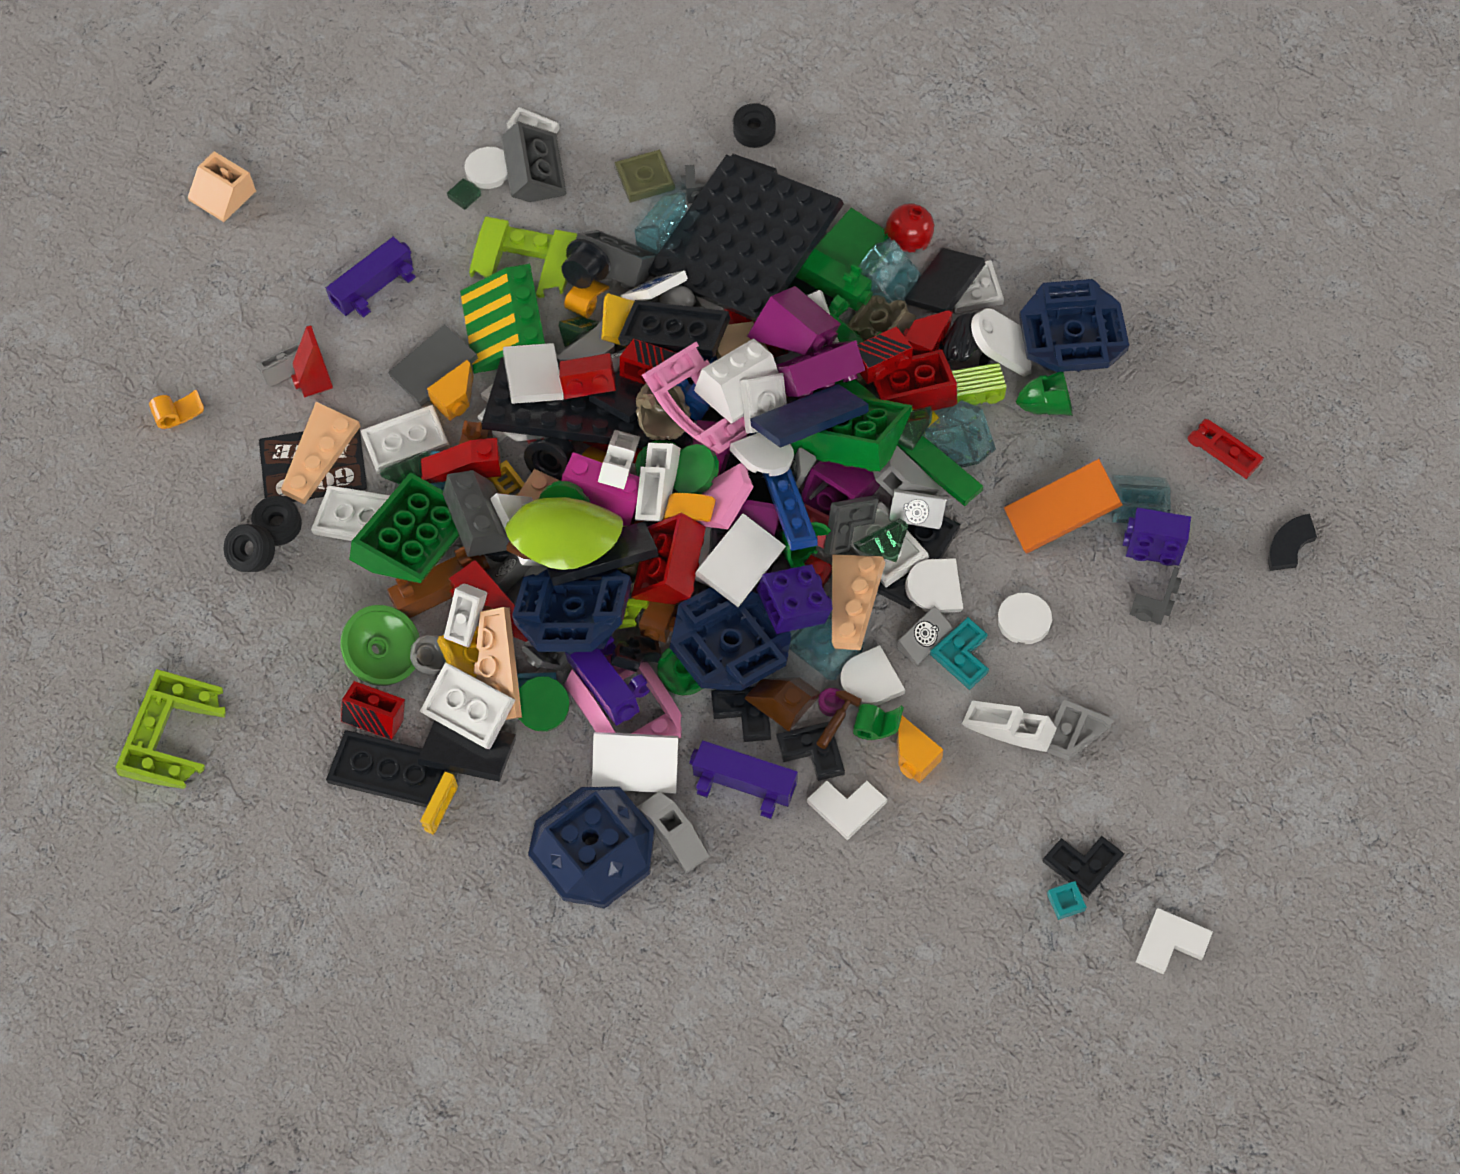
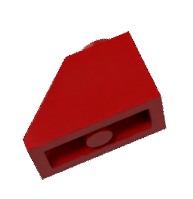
(928, 332)

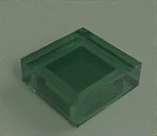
(464, 193)

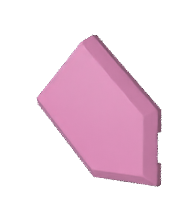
(730, 493)

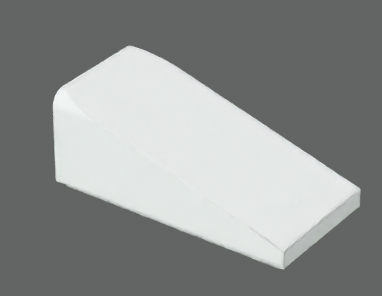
(464, 614)

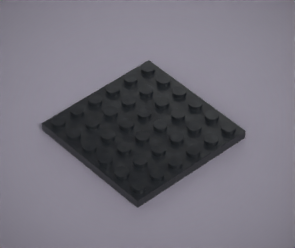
(746, 236)

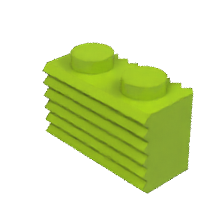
(980, 384)

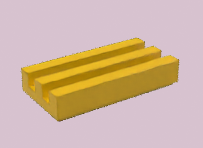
(439, 803)

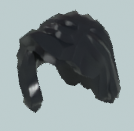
(960, 341)

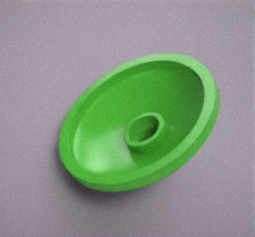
(388, 631)

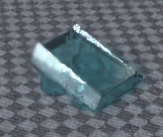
(816, 649)

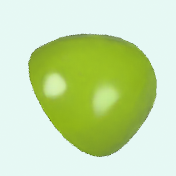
(563, 531)

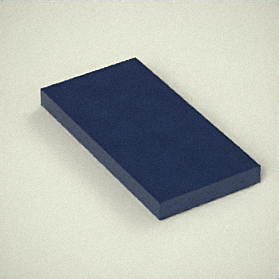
(809, 415)

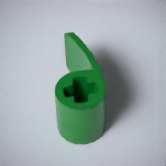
(875, 724)

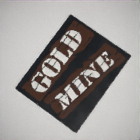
(278, 453)

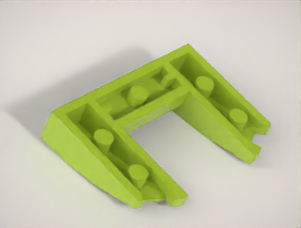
(498, 237)
(165, 692)

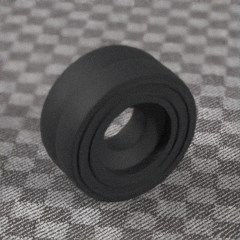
(754, 136)
(278, 506)
(235, 548)

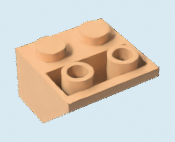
(220, 186)

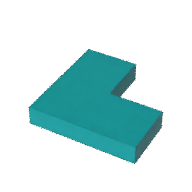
(956, 655)

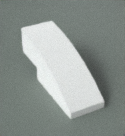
(618, 459)
(657, 481)
(1010, 725)

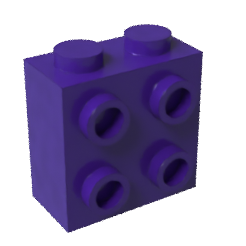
(1157, 536)
(794, 598)

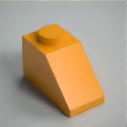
(453, 391)
(916, 751)

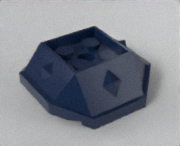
(1073, 327)
(572, 614)
(709, 623)
(597, 871)

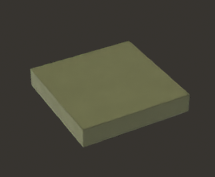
(644, 176)

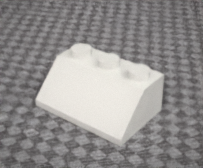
(721, 379)

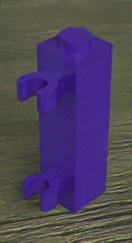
(370, 276)
(606, 684)
(744, 774)

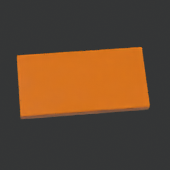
(1062, 506)

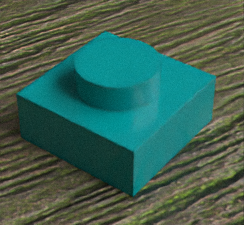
(1066, 900)

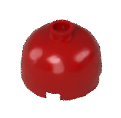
(910, 227)

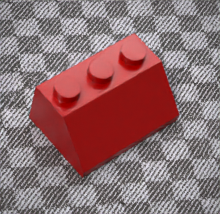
(672, 573)

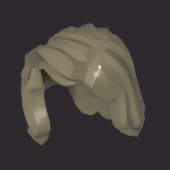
(653, 417)

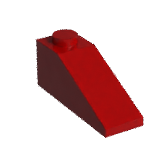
(310, 367)
(474, 455)

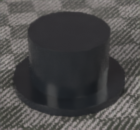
(584, 263)
(549, 456)

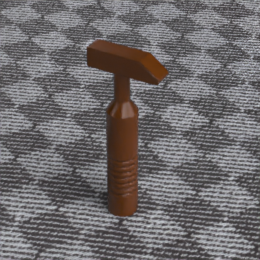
(838, 717)

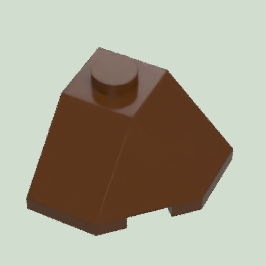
(783, 699)

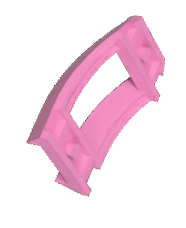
(672, 372)
(667, 724)

